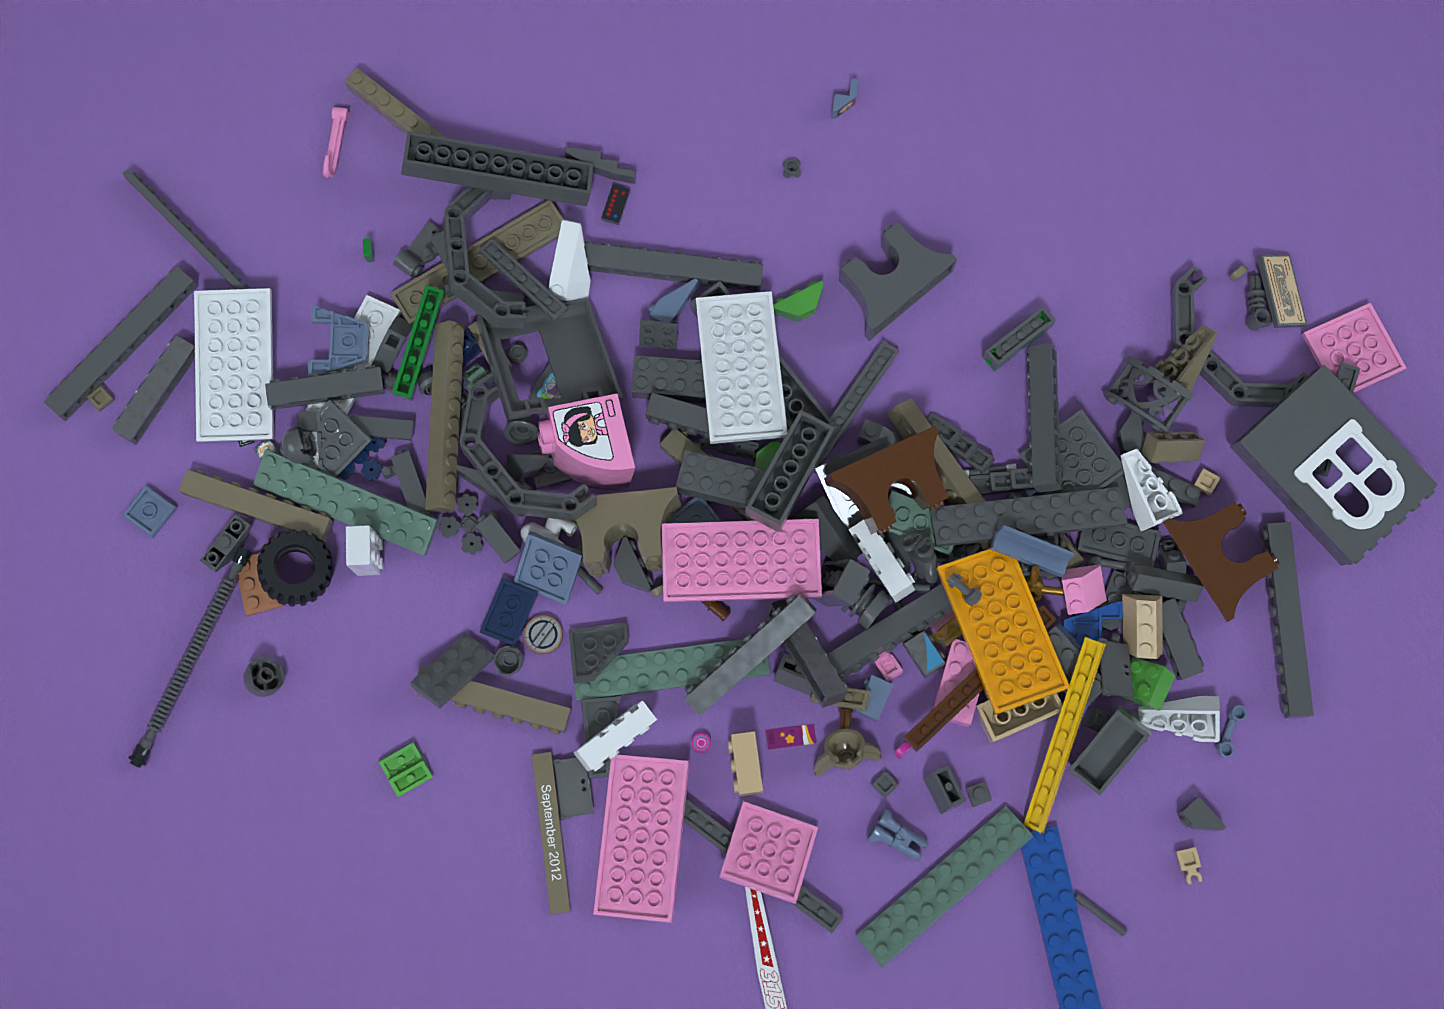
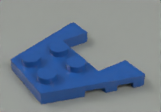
(1090, 623)

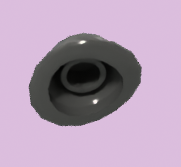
(521, 431)

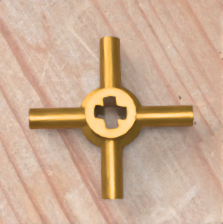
(1037, 587)

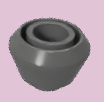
(425, 383)

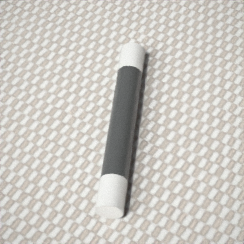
(1002, 468)

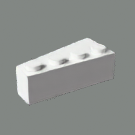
(883, 562)
(614, 736)

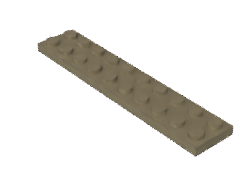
(518, 238)

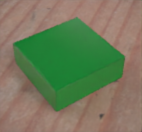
(368, 250)

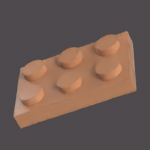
(252, 594)

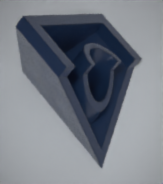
(470, 348)

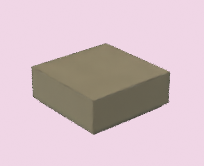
(100, 398)

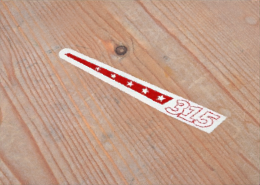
(764, 952)

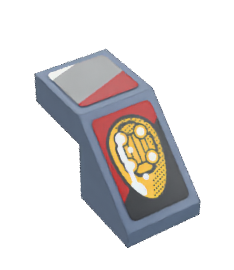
(845, 102)

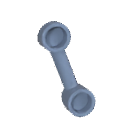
(1235, 713)

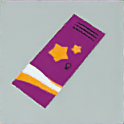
(791, 736)

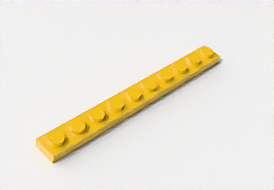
(1064, 734)

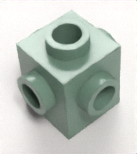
(475, 374)

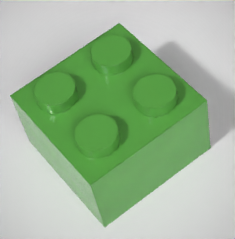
(1150, 683)

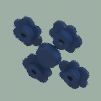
(362, 458)

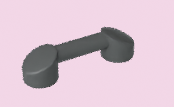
(1126, 566)

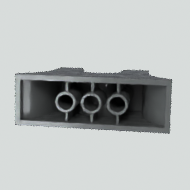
(890, 295)

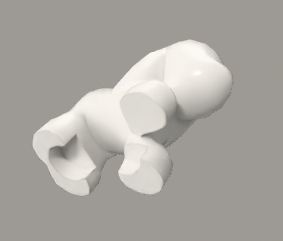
(550, 530)

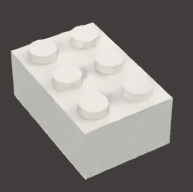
(363, 550)

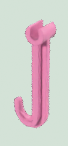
(339, 117)

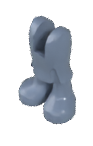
(902, 838)

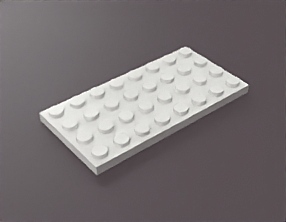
(233, 364)
(741, 367)

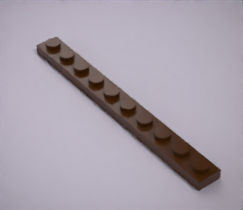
(954, 702)

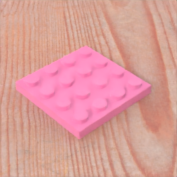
(1356, 340)
(768, 852)

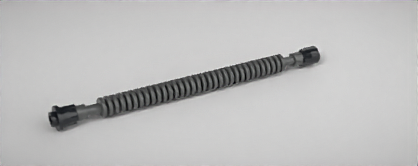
(143, 750)

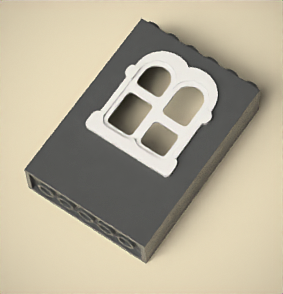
(1308, 430)

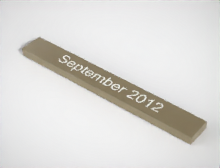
(551, 833)

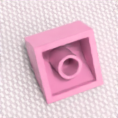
(1083, 588)

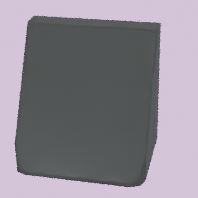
(1094, 718)

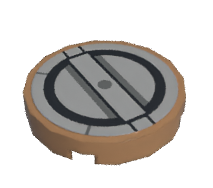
(543, 634)

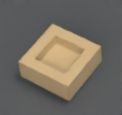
(1206, 481)

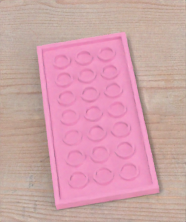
(740, 561)
(641, 838)

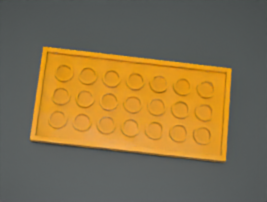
(1004, 631)

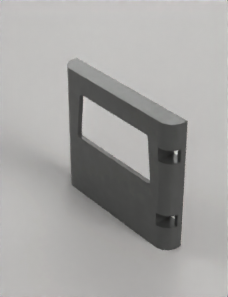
(573, 351)

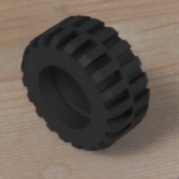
(288, 543)

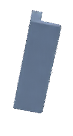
(1031, 550)

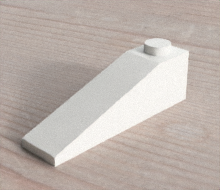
(570, 267)
(1189, 716)

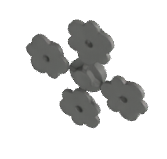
(467, 524)

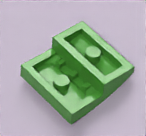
(405, 769)

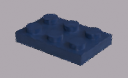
(508, 613)

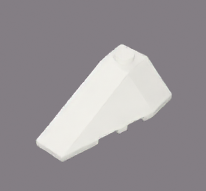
(1148, 496)

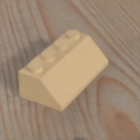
(1014, 720)

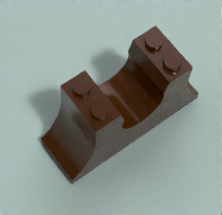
(903, 463)
(1202, 548)

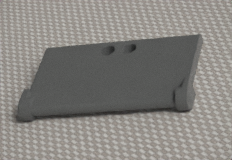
(1114, 676)
(570, 788)

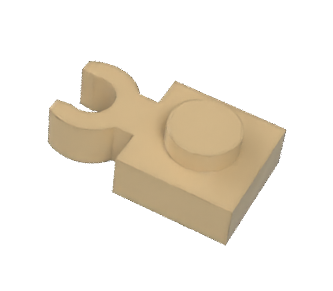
(1188, 861)

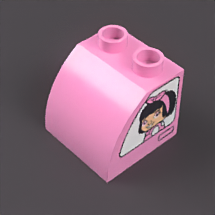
(589, 442)

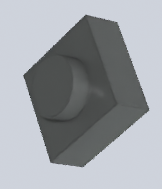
(978, 794)

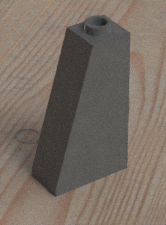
(833, 535)

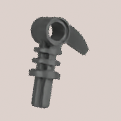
(1260, 316)

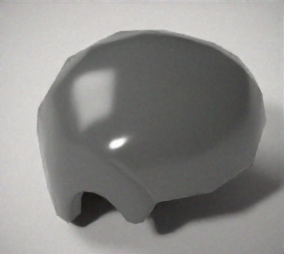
(508, 660)

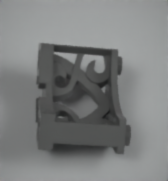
(1133, 370)

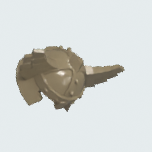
(845, 750)

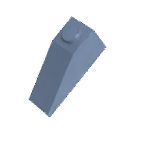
(671, 305)

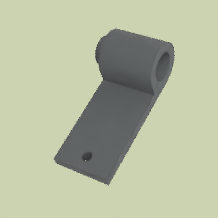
(413, 259)

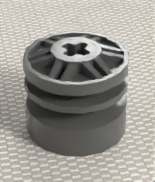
(869, 606)

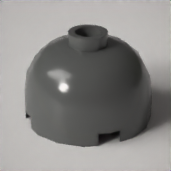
(297, 446)
(263, 677)

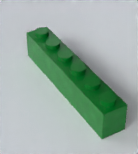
(418, 342)

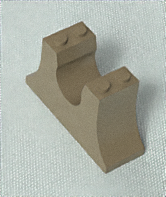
(630, 515)

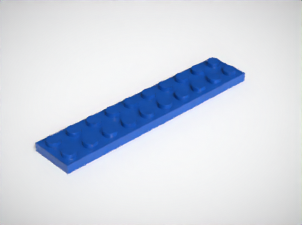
(1060, 921)

